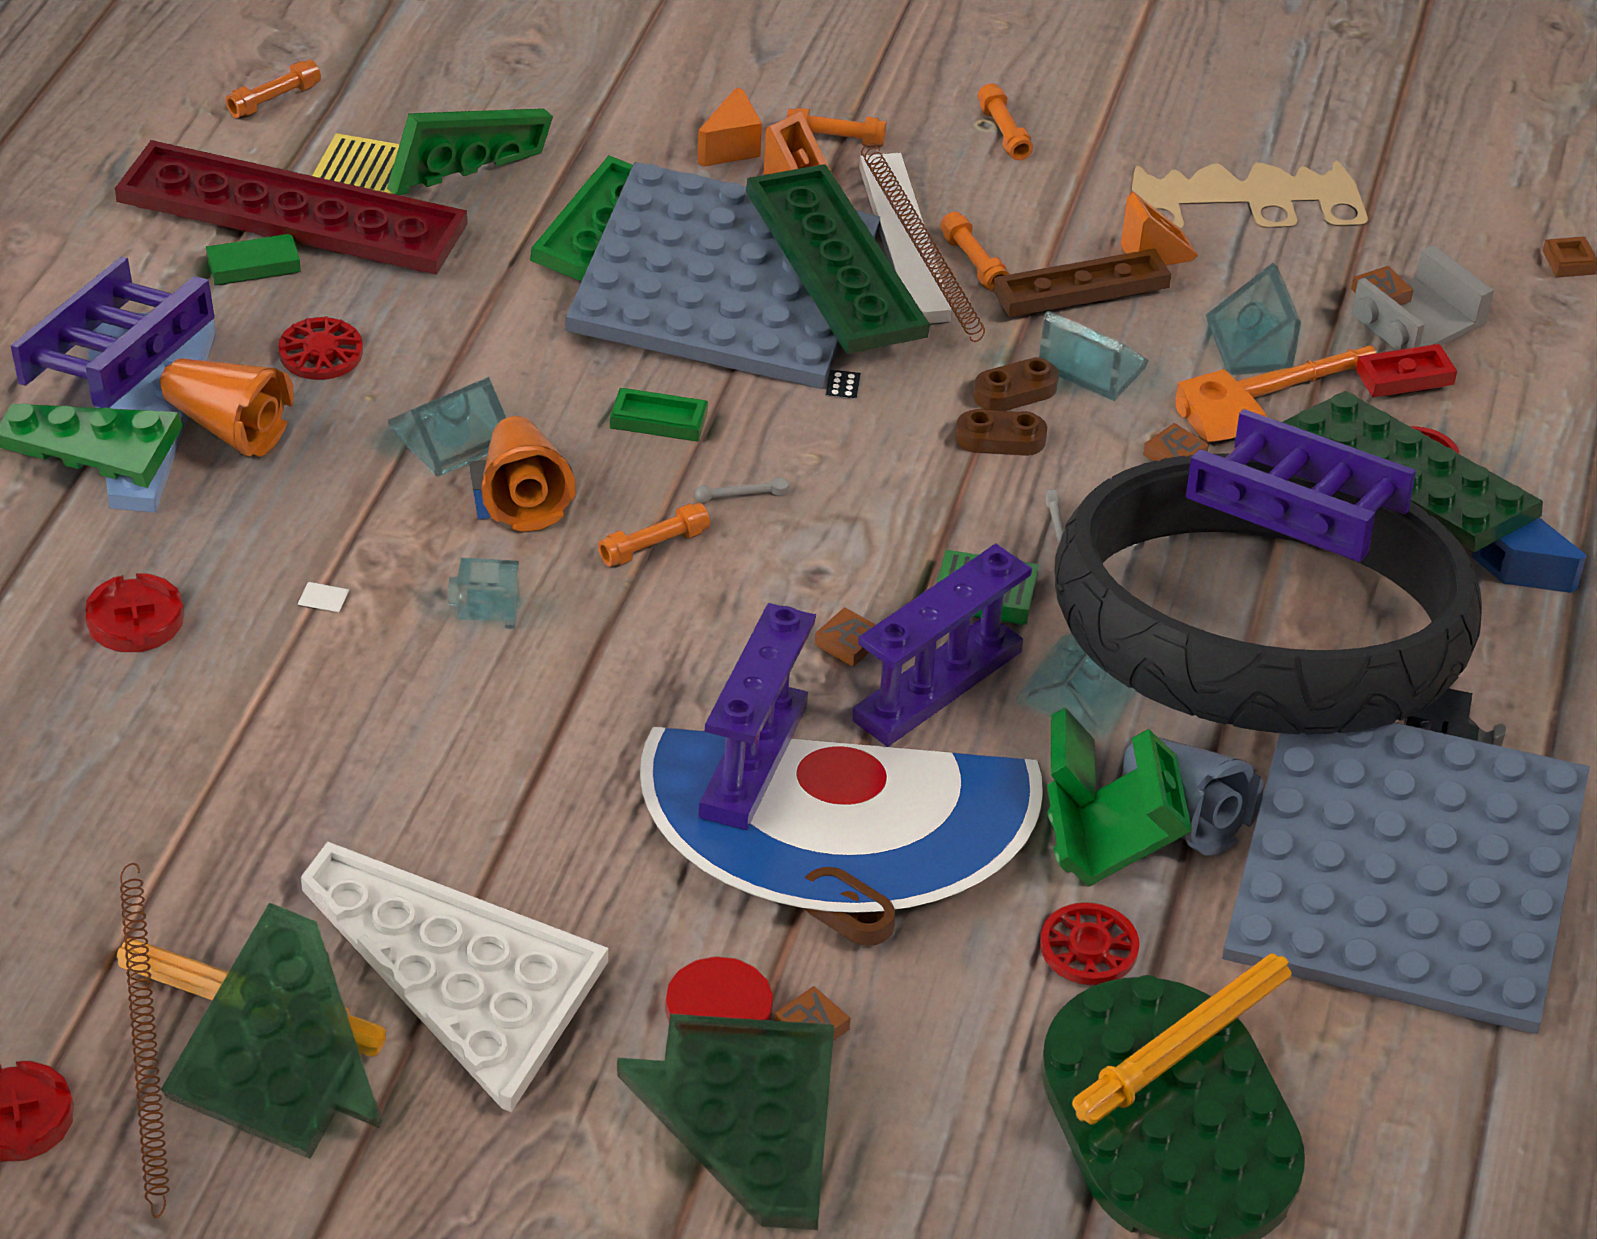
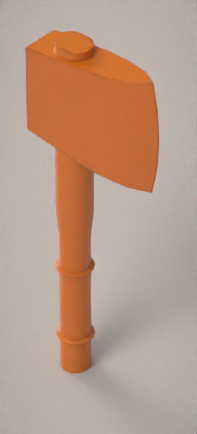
(1216, 398)

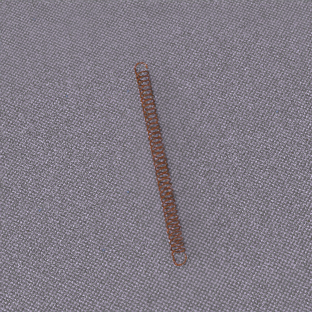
(922, 238)
(151, 1130)

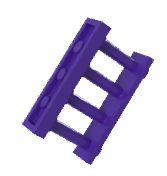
(123, 359)
(1292, 508)
(955, 666)
(756, 716)

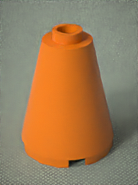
(231, 401)
(525, 477)

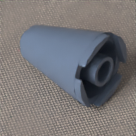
(1218, 795)

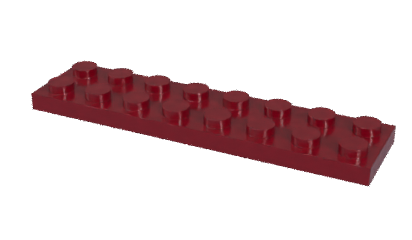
(292, 203)

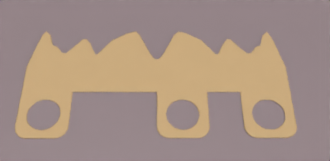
(1262, 188)

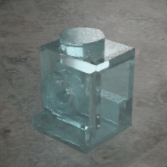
(486, 590)

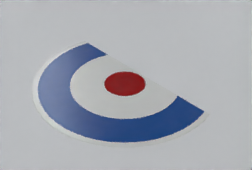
(886, 815)

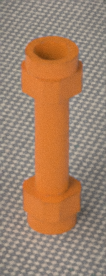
(245, 101)
(870, 131)
(1015, 140)
(958, 231)
(619, 548)

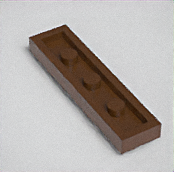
(1082, 282)

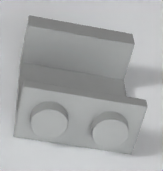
(1442, 308)

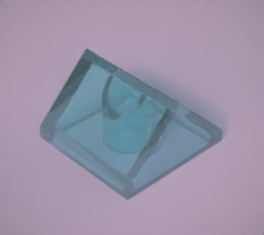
(1257, 325)
(1089, 357)
(452, 427)
(1076, 682)

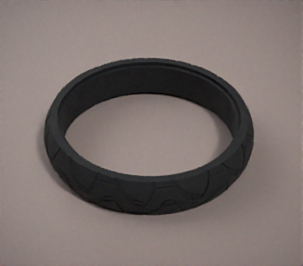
(1248, 681)

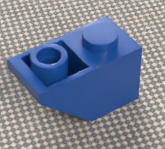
(1534, 558)

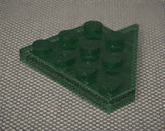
(277, 1042)
(747, 1107)

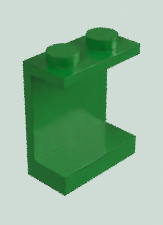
(1126, 817)

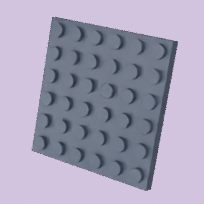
(702, 280)
(1412, 869)

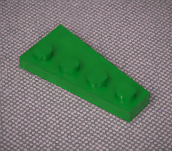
(463, 142)
(576, 231)
(104, 438)

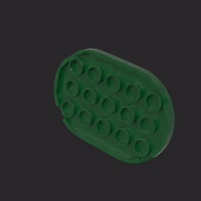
(1201, 1144)

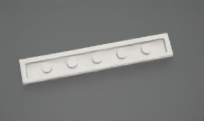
(896, 241)

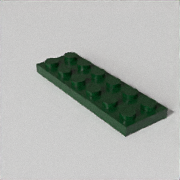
(837, 259)
(1451, 488)

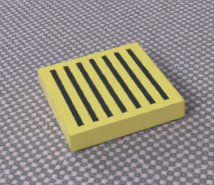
(358, 162)

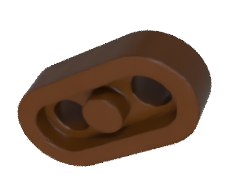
(1016, 384)
(1001, 432)
(859, 927)

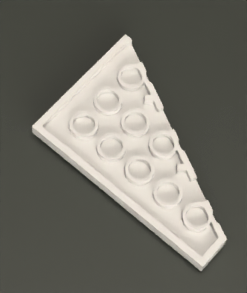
(469, 970)

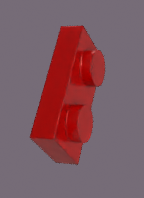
(1406, 370)

